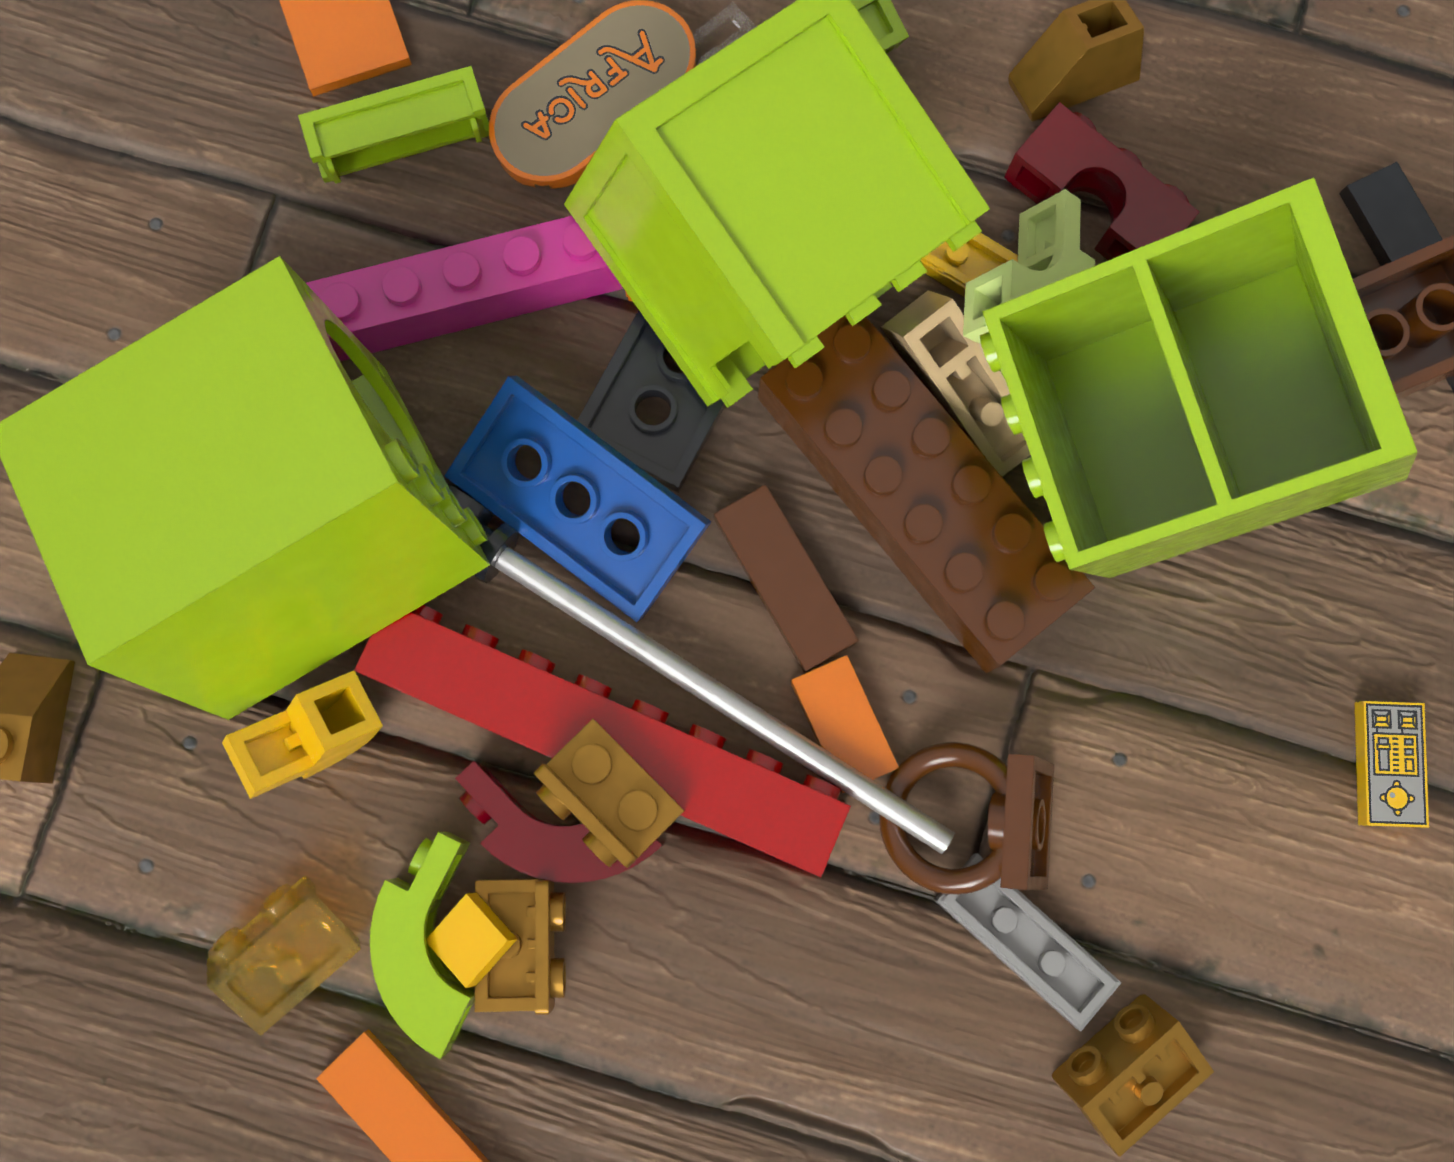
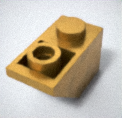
(1080, 57)

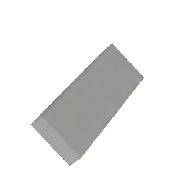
(1033, 949)

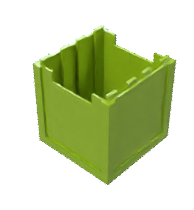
(772, 195)

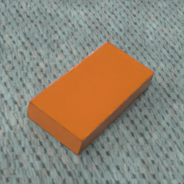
(844, 718)

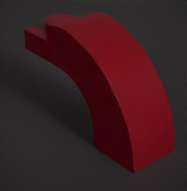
(528, 842)

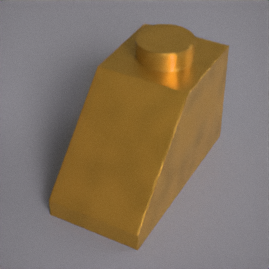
(32, 715)

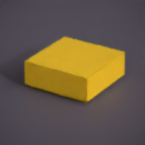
(471, 940)

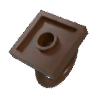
(1016, 820)

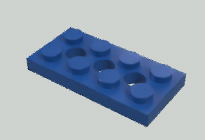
(616, 490)

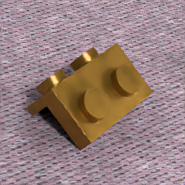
(528, 973)

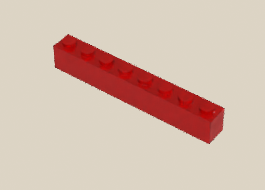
(545, 712)

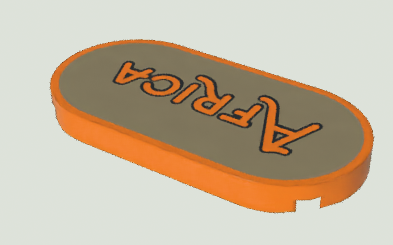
(565, 105)

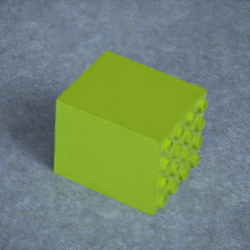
(1198, 387)

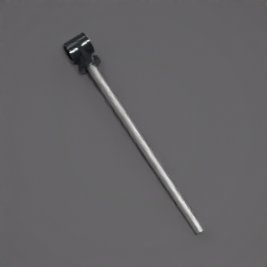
(503, 558)

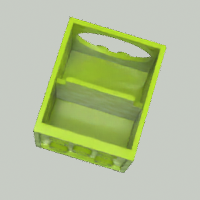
(235, 498)

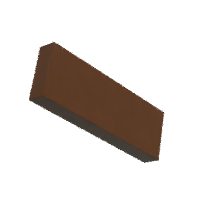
(785, 578)

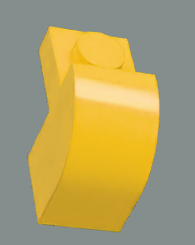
(305, 738)

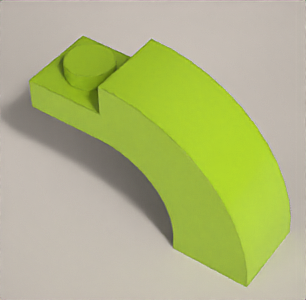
(408, 973)

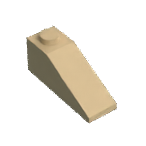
(957, 375)

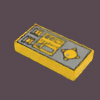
(1391, 764)

